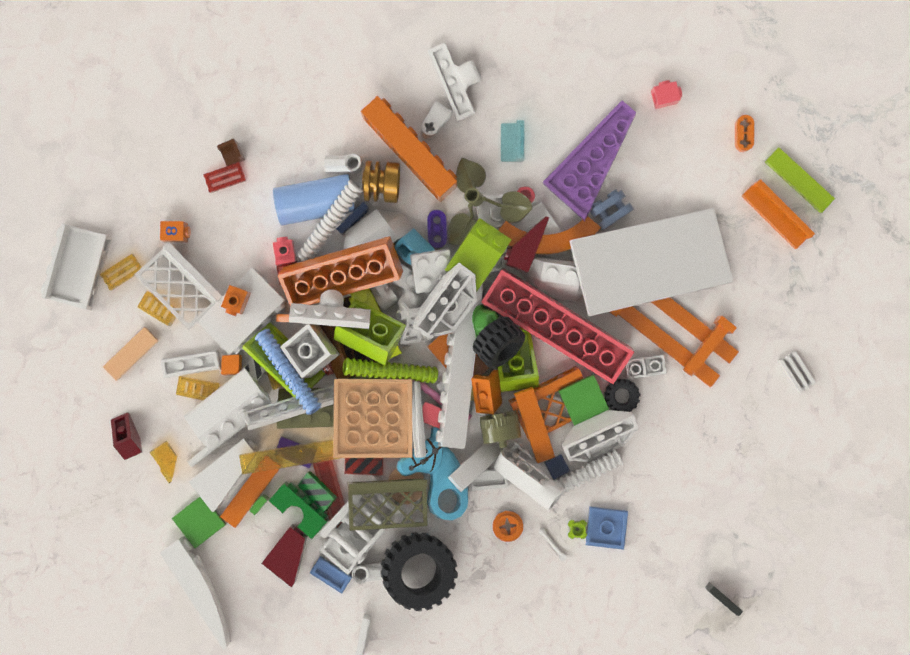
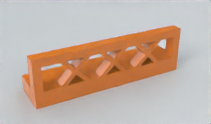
(777, 214)

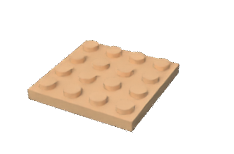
(372, 418)

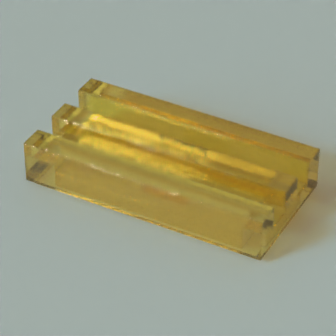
(108, 280)

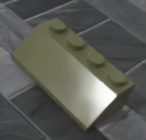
(321, 418)

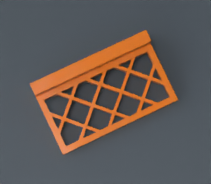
(547, 388)

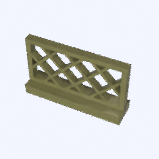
(391, 487)

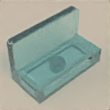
(512, 141)

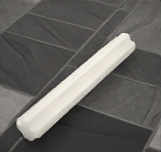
(417, 421)

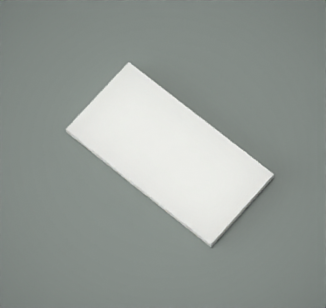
(650, 261)

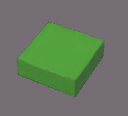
(259, 504)

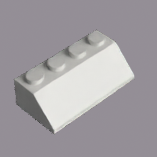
(223, 410)

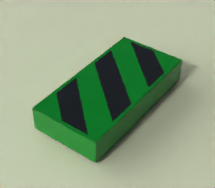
(317, 491)

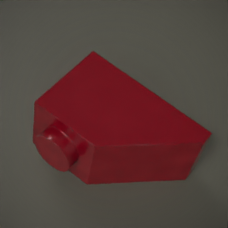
(125, 436)

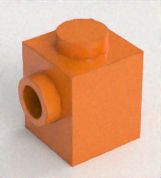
(235, 300)

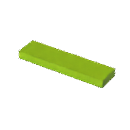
(799, 180)

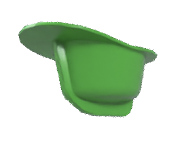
(482, 317)

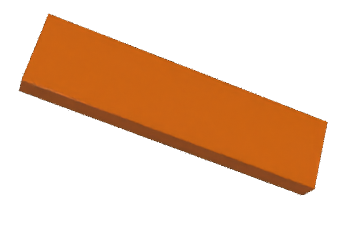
(534, 425)
(247, 496)

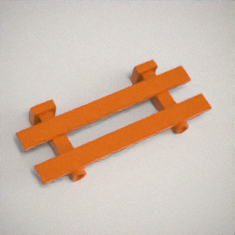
(711, 339)

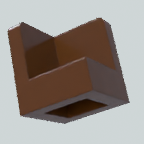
(231, 152)

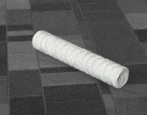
(330, 221)
(590, 471)

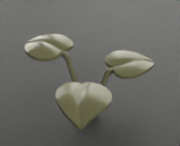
(472, 175)

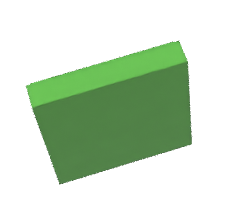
(583, 399)
(198, 522)

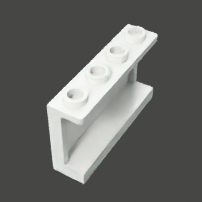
(76, 266)
(234, 331)

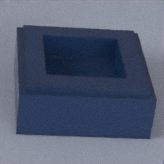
(557, 466)

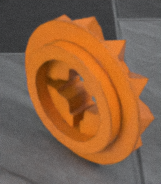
(502, 533)

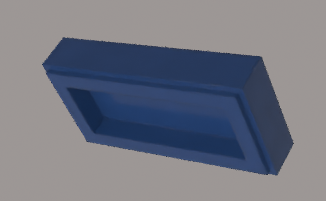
(353, 218)

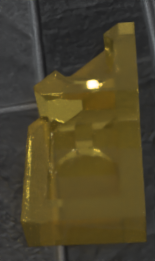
(166, 459)

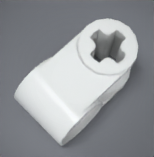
(437, 119)

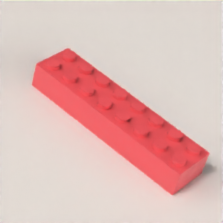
(558, 325)

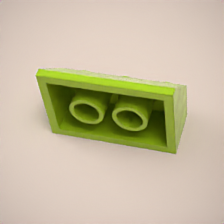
(377, 341)

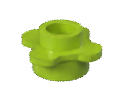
(577, 524)

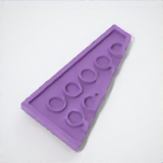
(586, 167)

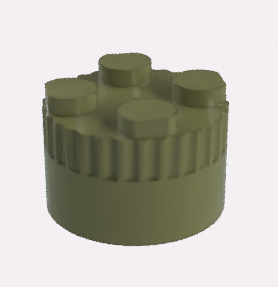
(500, 428)

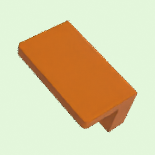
(487, 392)

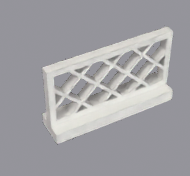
(187, 271)

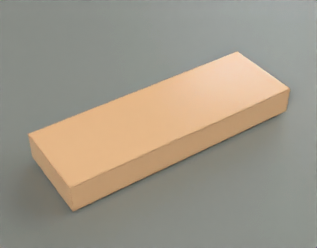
(130, 353)

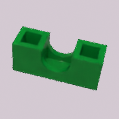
(289, 496)

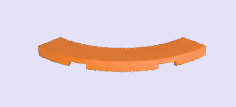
(553, 242)

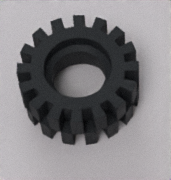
(633, 395)

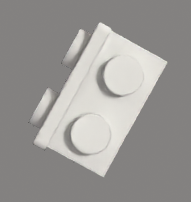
(407, 317)

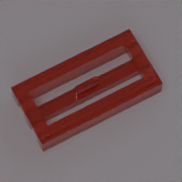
(207, 176)

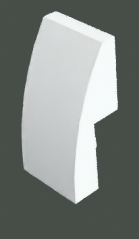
(646, 367)

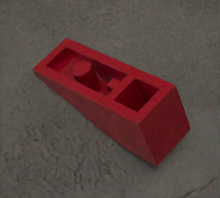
(524, 250)

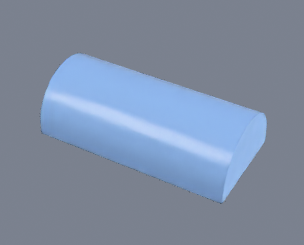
(308, 199)

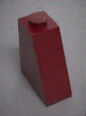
(287, 555)

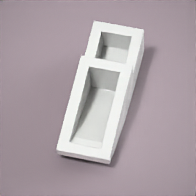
(474, 466)

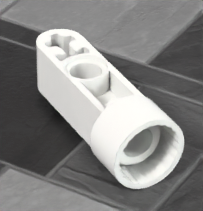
(528, 479)

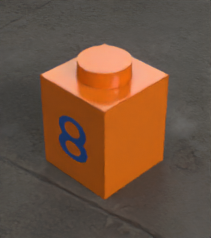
(174, 231)

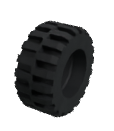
(432, 592)

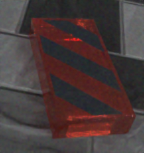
(364, 466)

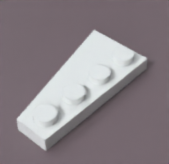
(491, 215)

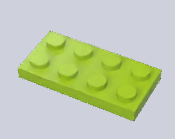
(256, 352)

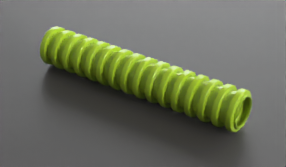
(390, 370)

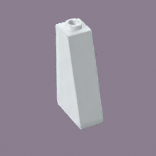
(222, 475)

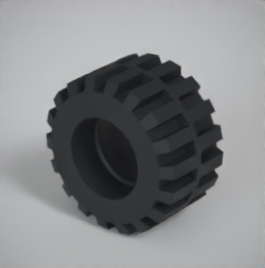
(498, 342)

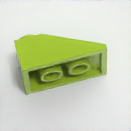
(480, 250)
(521, 370)

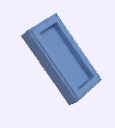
(331, 574)

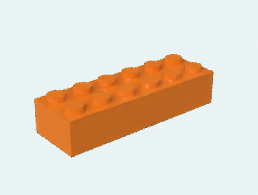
(409, 149)
(342, 270)

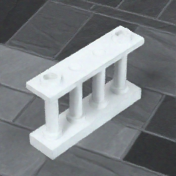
(343, 515)

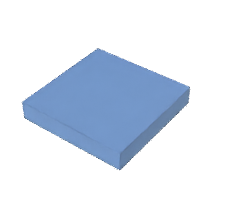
(606, 527)

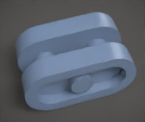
(600, 208)

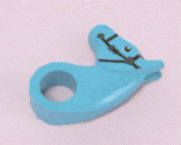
(440, 464)

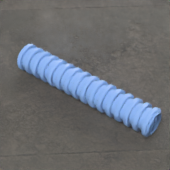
(289, 373)

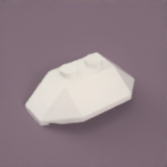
(377, 226)
(555, 278)
(447, 303)
(599, 435)

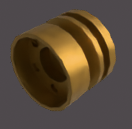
(381, 181)

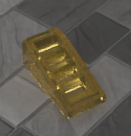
(170, 317)
(208, 388)

